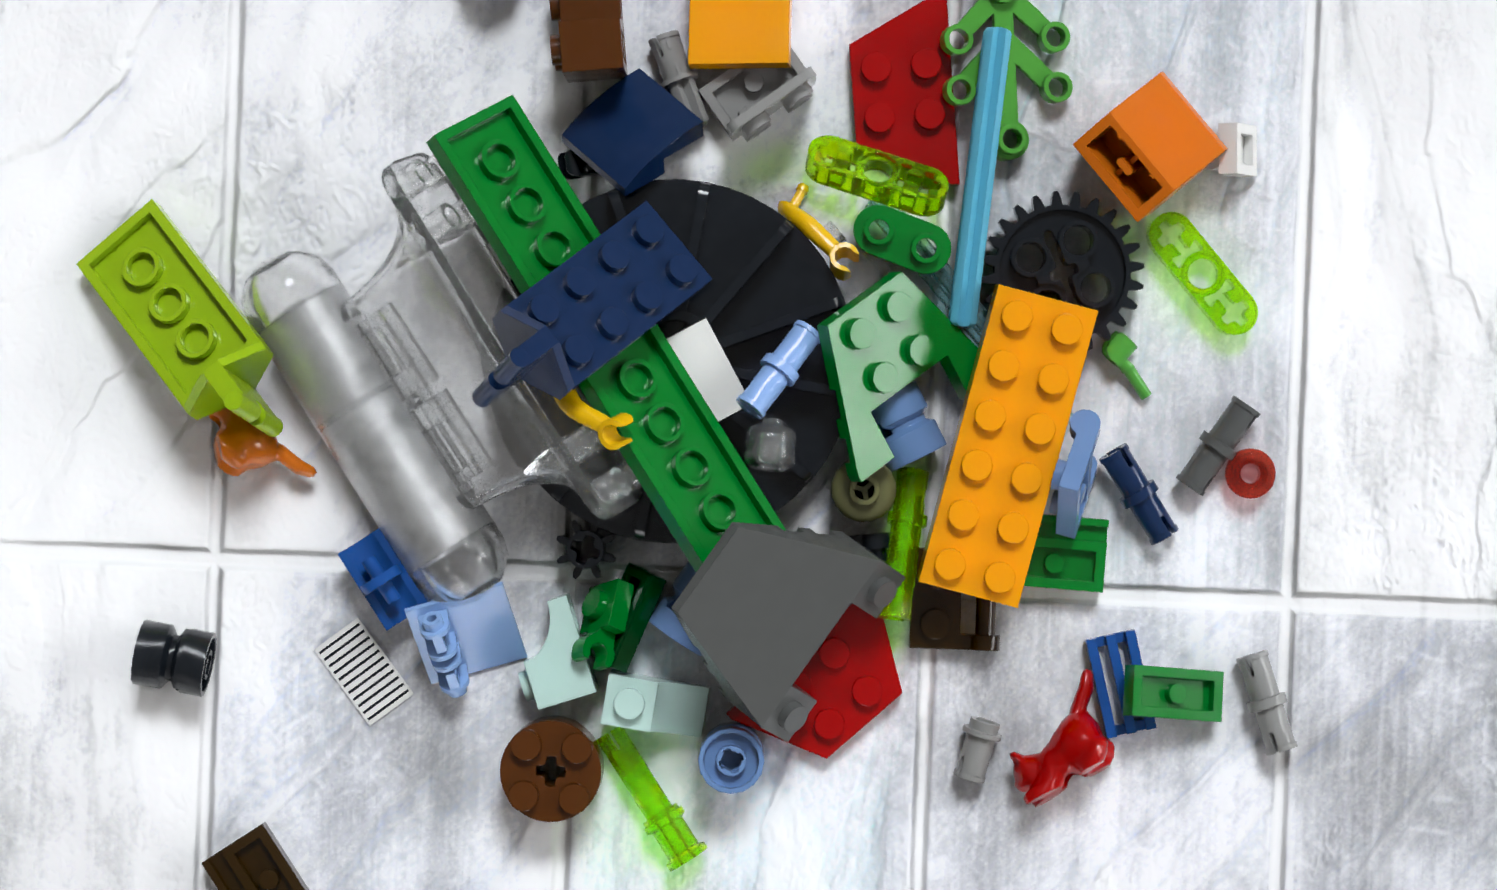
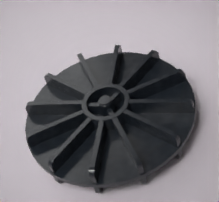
(759, 287)

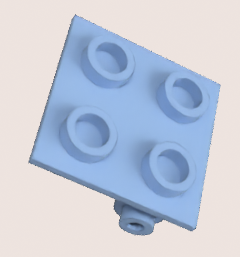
(465, 638)

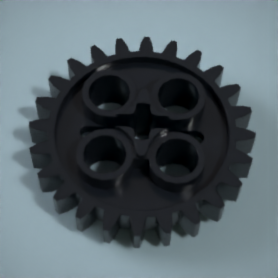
(1105, 256)

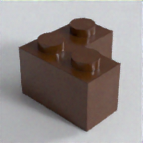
(588, 40)

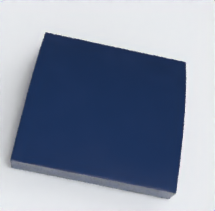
(632, 131)

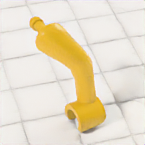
(818, 234)
(596, 420)

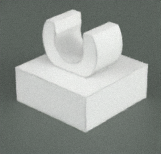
(1241, 155)

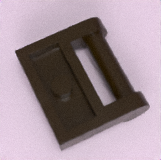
(938, 619)

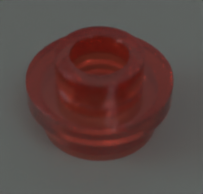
(1265, 477)

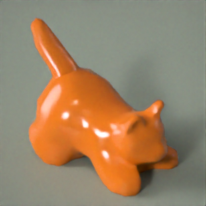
(244, 447)

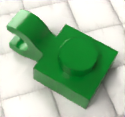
(604, 616)

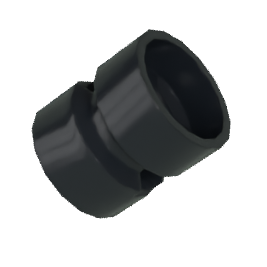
(166, 657)

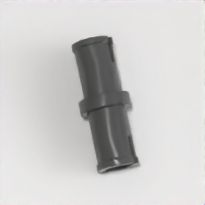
(1218, 445)

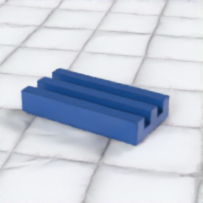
(1111, 640)

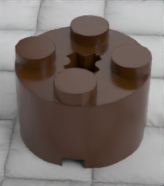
(531, 789)

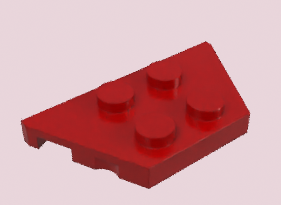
(899, 89)
(849, 678)

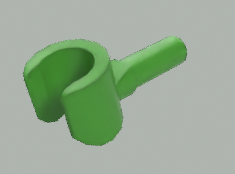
(1118, 351)

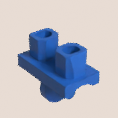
(381, 578)

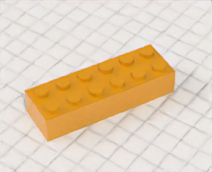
(1006, 445)

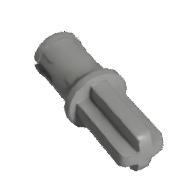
(676, 72)

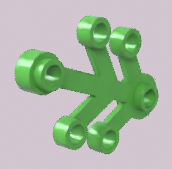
(1019, 56)

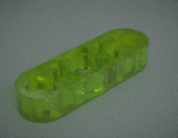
(848, 153)
(1216, 310)

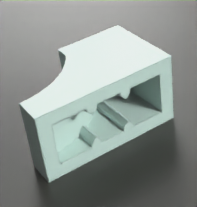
(552, 674)
(654, 704)

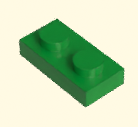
(1173, 693)

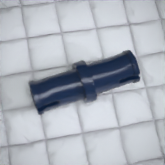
(1139, 494)

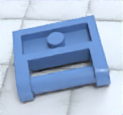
(1075, 477)

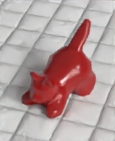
(1073, 750)

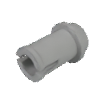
(977, 749)

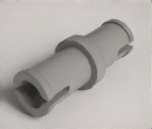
(1266, 702)

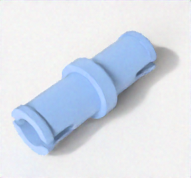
(779, 369)

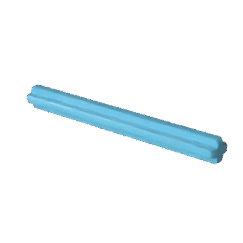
(979, 177)

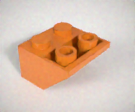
(1150, 146)

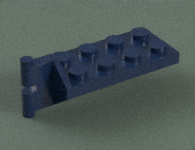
(593, 307)

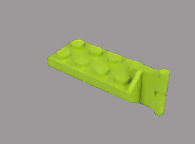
(181, 318)

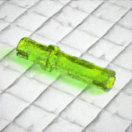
(905, 535)

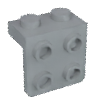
(748, 96)

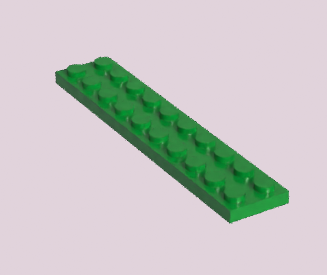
(533, 229)

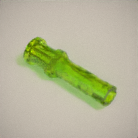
(662, 817)

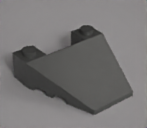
(769, 605)

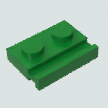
(1066, 561)

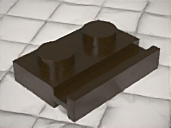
(254, 864)

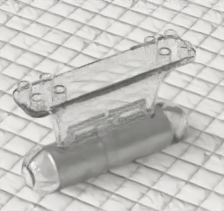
(395, 384)

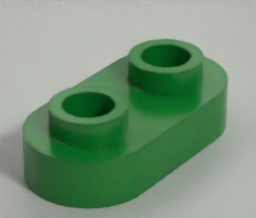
(902, 239)

